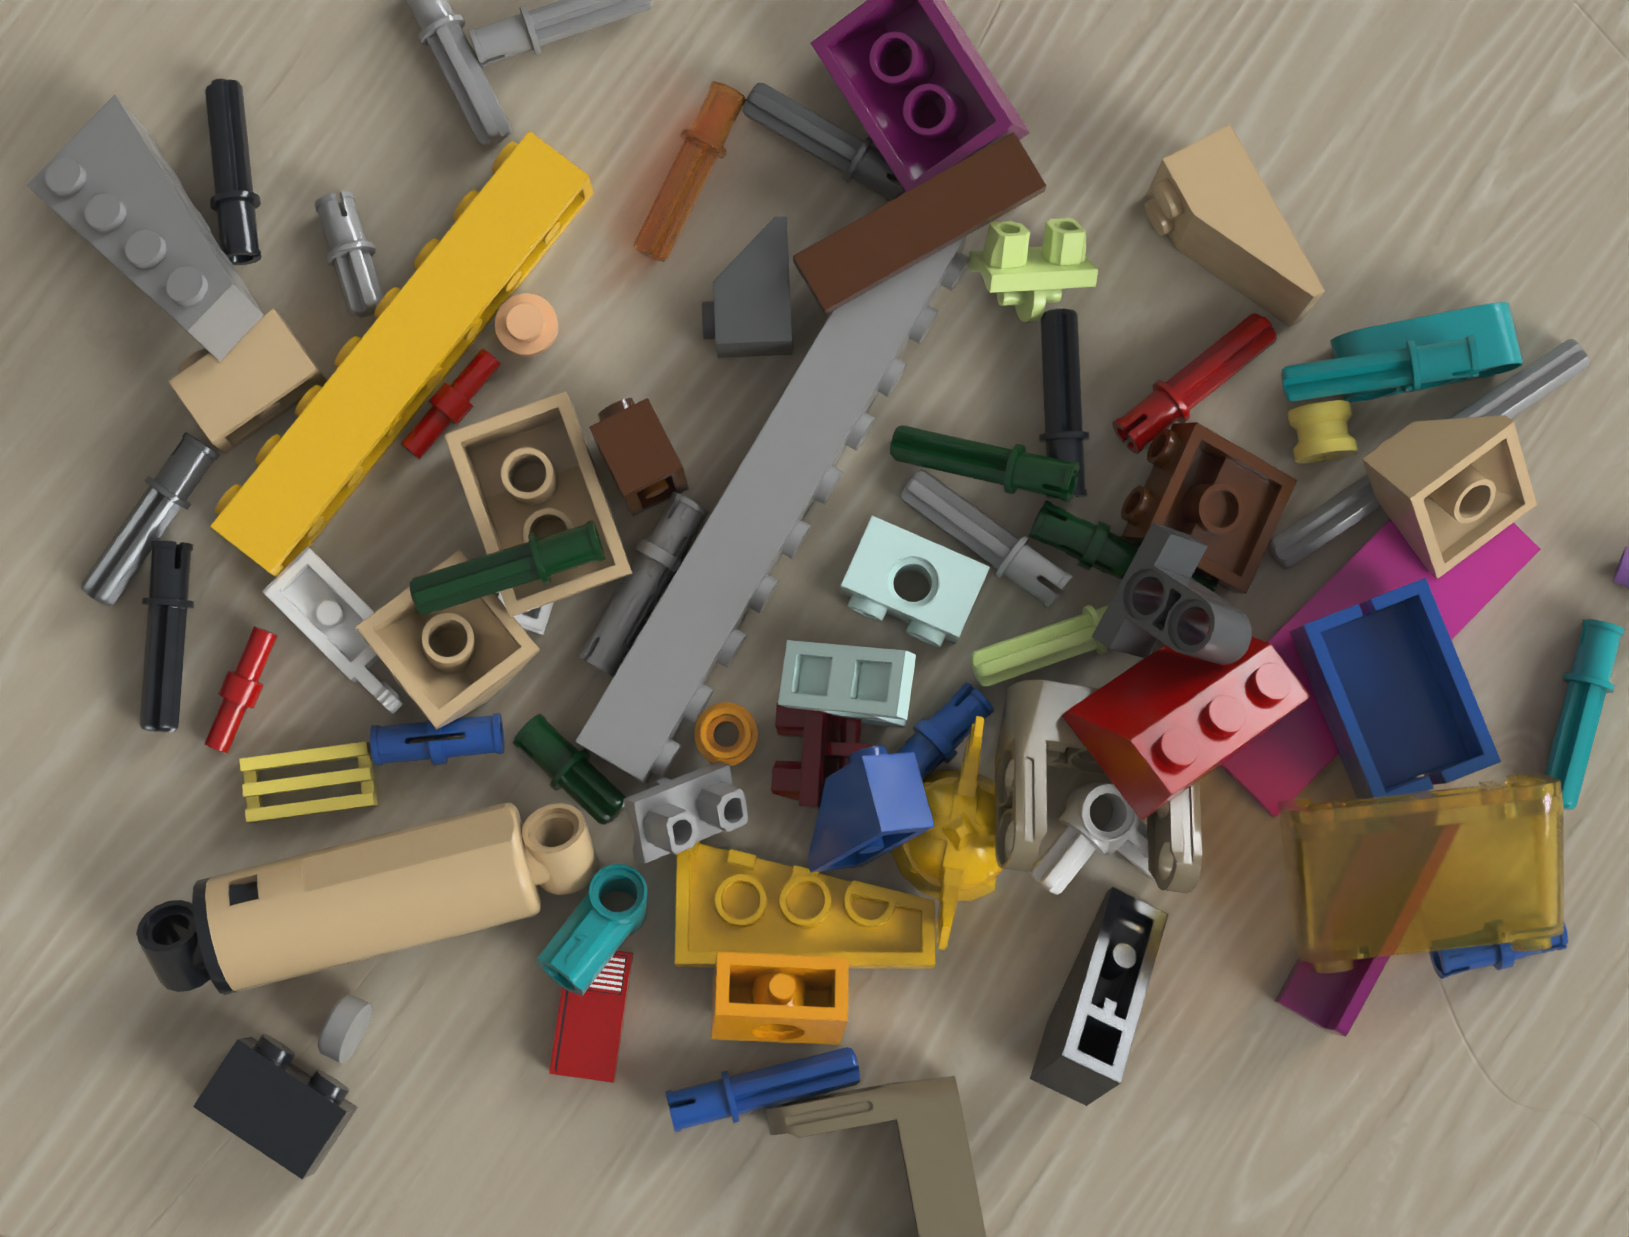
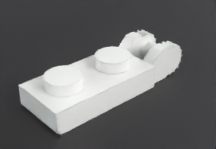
(328, 616)

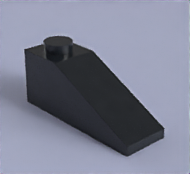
(1101, 1001)

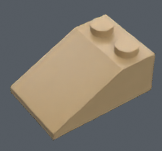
(1231, 226)
(538, 477)

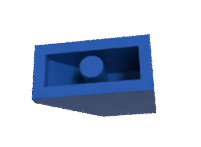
(869, 810)

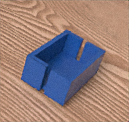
(1395, 694)

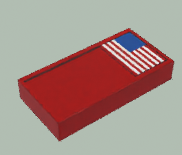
(592, 1025)

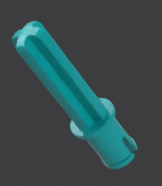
(1382, 369)
(1583, 706)

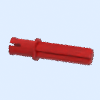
(1194, 382)

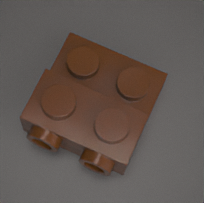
(1213, 494)

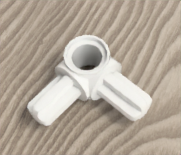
(1081, 838)

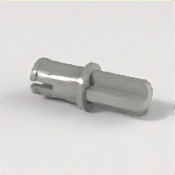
(350, 253)

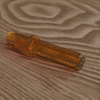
(689, 171)

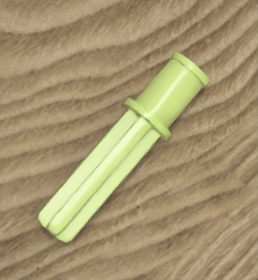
(1038, 648)

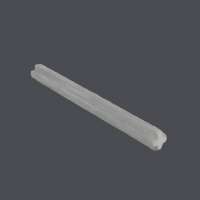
(1359, 498)

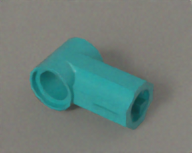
(593, 932)

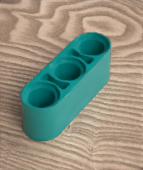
(1488, 323)

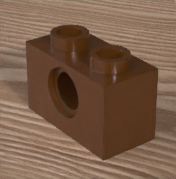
(638, 454)

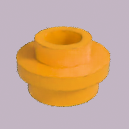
(720, 714)

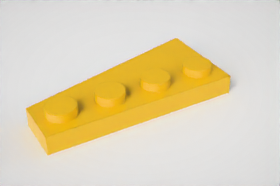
(772, 908)

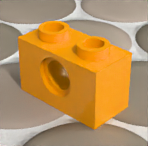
(779, 998)

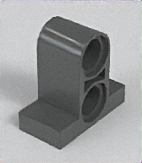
(1168, 605)

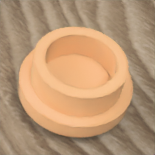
(526, 324)

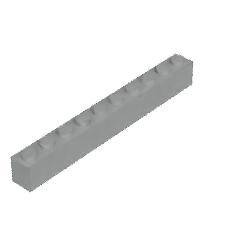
(762, 518)

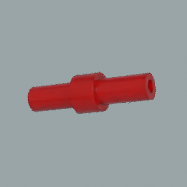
(450, 403)
(240, 689)

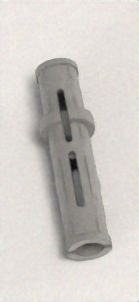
(637, 594)

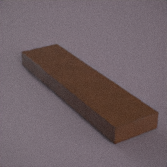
(919, 223)

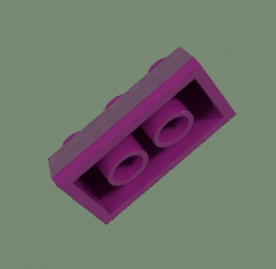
(917, 85)

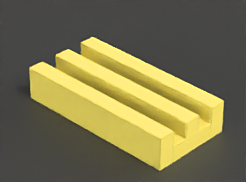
(254, 788)

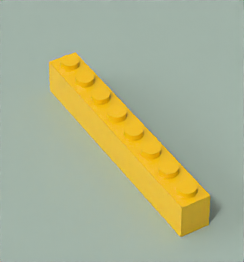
(403, 355)

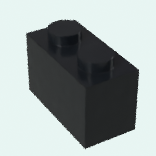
(277, 1104)

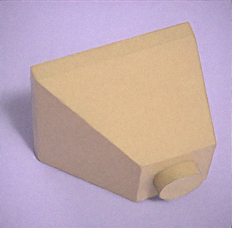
(1451, 485)

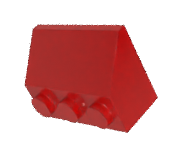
(1182, 718)

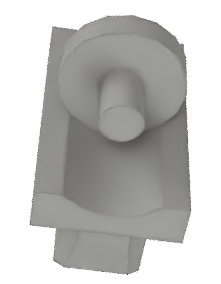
(684, 810)

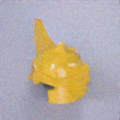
(958, 854)

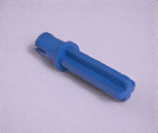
(762, 1088)

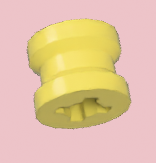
(1322, 432)

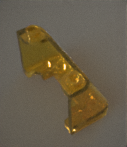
(1425, 871)

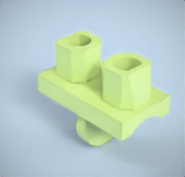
(1033, 274)

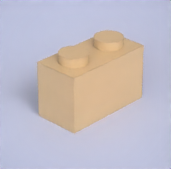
(250, 385)

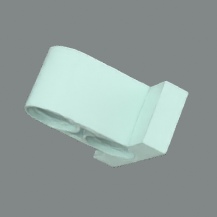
(848, 681)

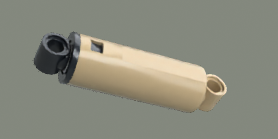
(367, 897)

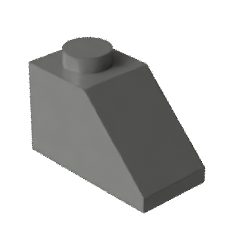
(753, 299)

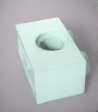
(891, 550)

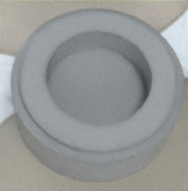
(344, 1028)

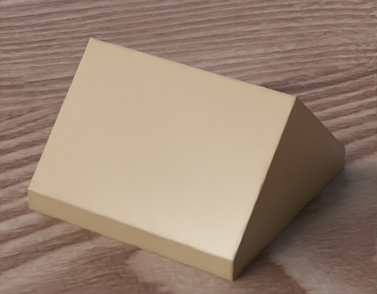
(449, 657)

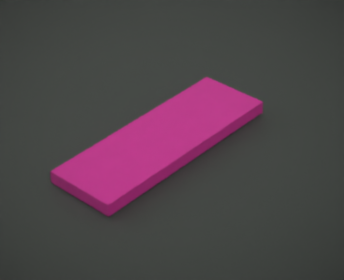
(1301, 745)

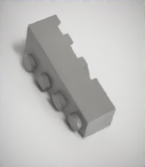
(137, 215)

